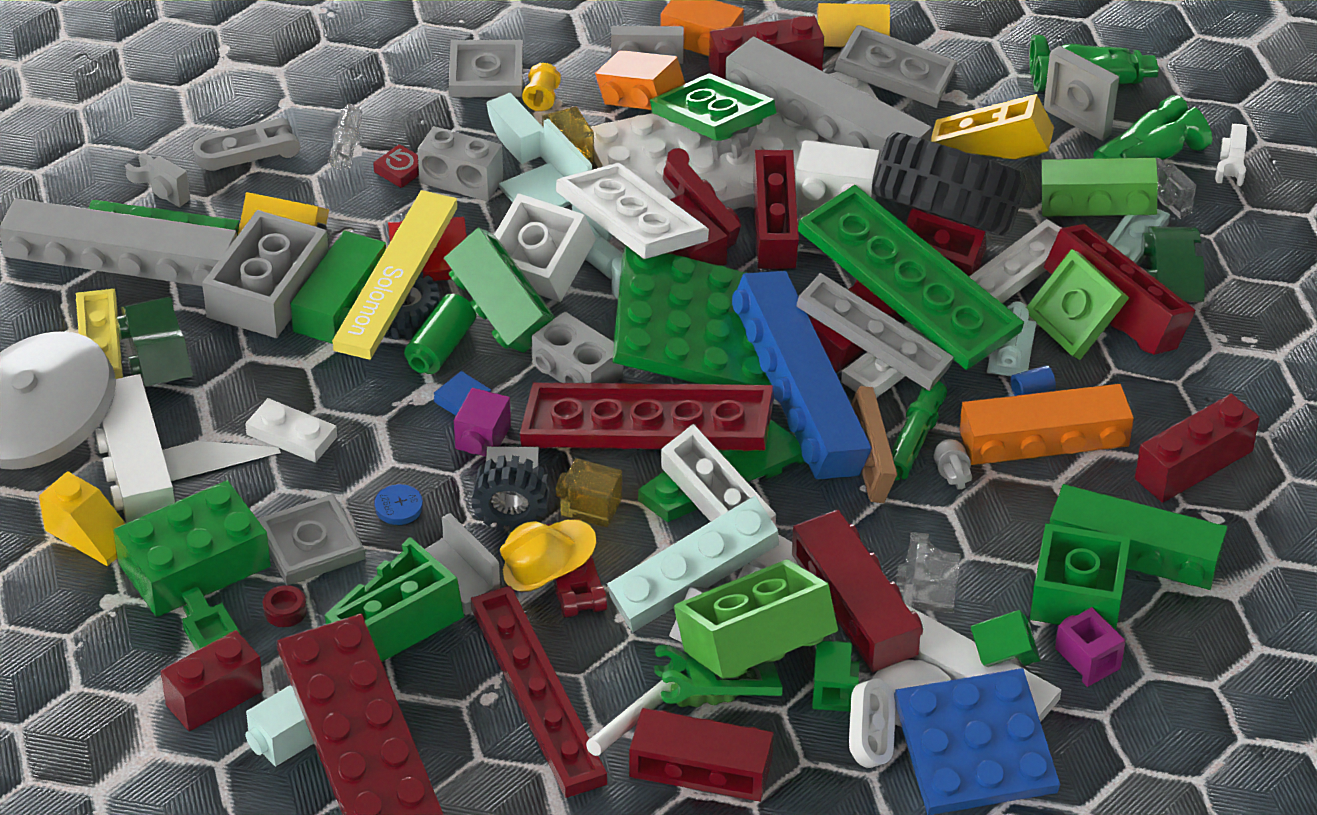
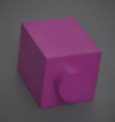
(482, 421)

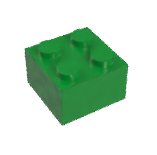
(1078, 573)

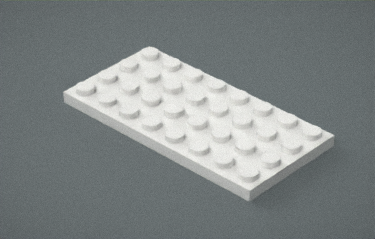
(646, 139)

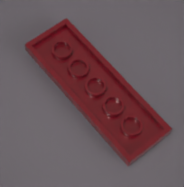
(645, 415)
(356, 721)

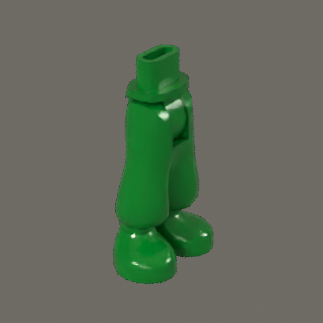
(1117, 60)
(1161, 133)

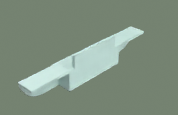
(530, 140)

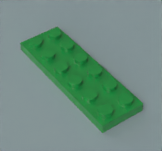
(911, 276)

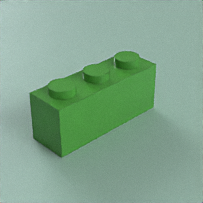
(1099, 187)

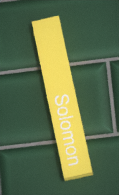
(394, 275)

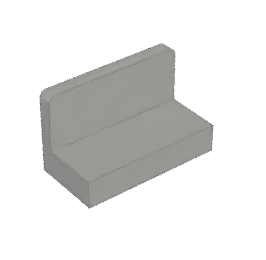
(467, 560)

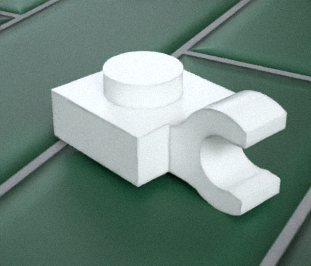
(1232, 155)

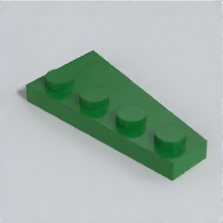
(670, 502)

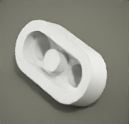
(872, 723)

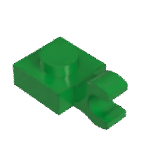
(203, 622)

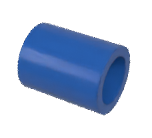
(1033, 381)

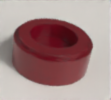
(284, 606)

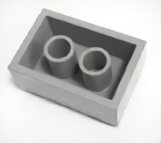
(263, 273)

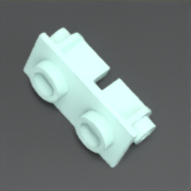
(1015, 354)

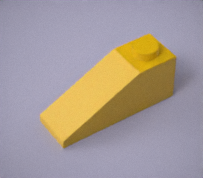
(1000, 130)

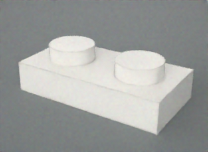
(291, 430)

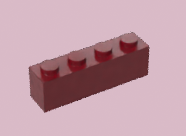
(1152, 312)
(861, 595)

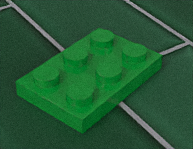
(713, 107)

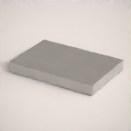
(896, 66)

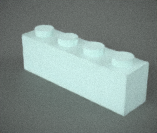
(694, 562)

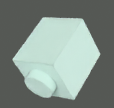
(278, 727)

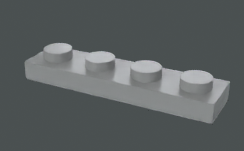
(875, 331)

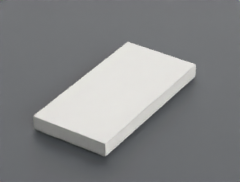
(632, 210)

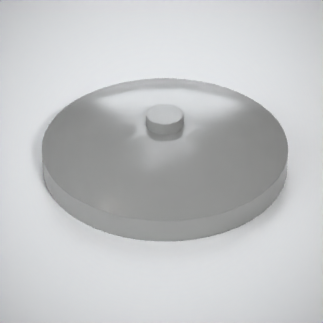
(51, 396)

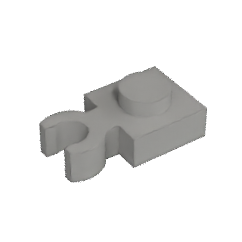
(739, 141)

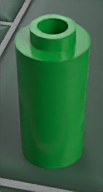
(440, 334)

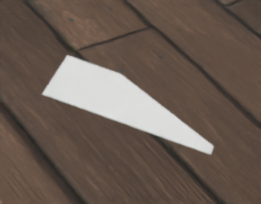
(205, 456)

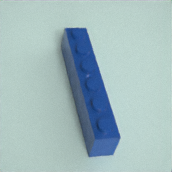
(801, 375)

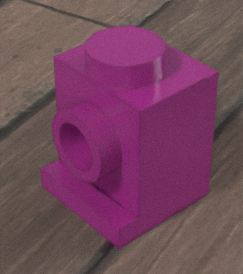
(1090, 645)

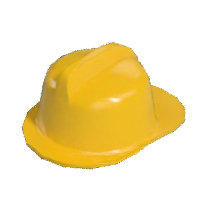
(544, 552)

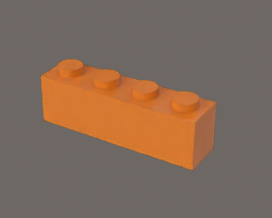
(1046, 424)

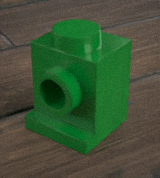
(834, 676)

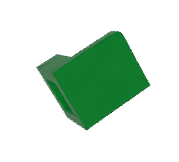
(1005, 639)

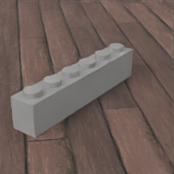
(818, 98)
(112, 241)

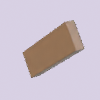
(879, 468)

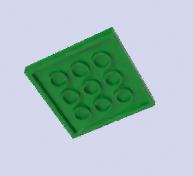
(682, 321)

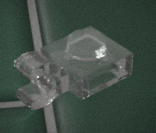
(1175, 189)

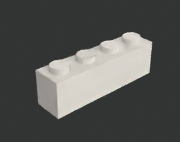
(133, 452)

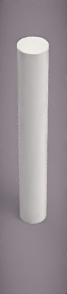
(626, 719)

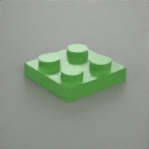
(1076, 304)

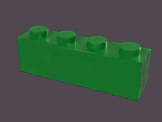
(1160, 540)

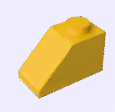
(81, 517)

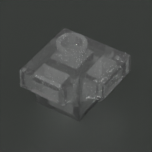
(928, 576)

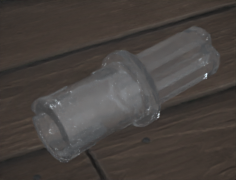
(345, 137)

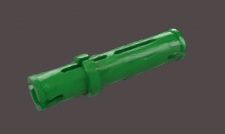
(921, 418)

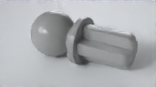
(953, 462)

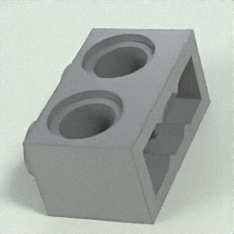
(460, 163)
(574, 352)

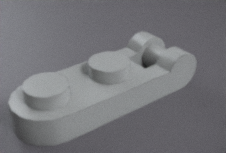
(246, 144)

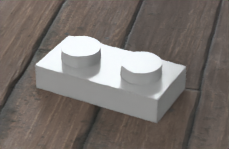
(648, 39)

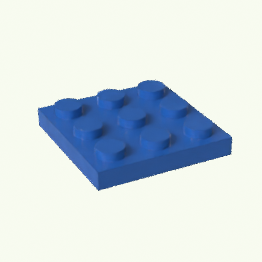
(976, 741)

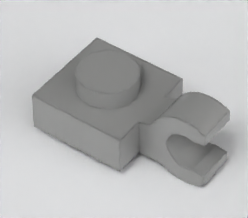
(166, 178)

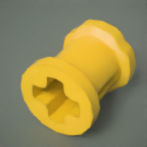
(540, 92)

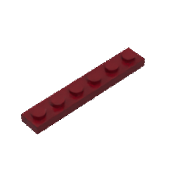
(538, 691)

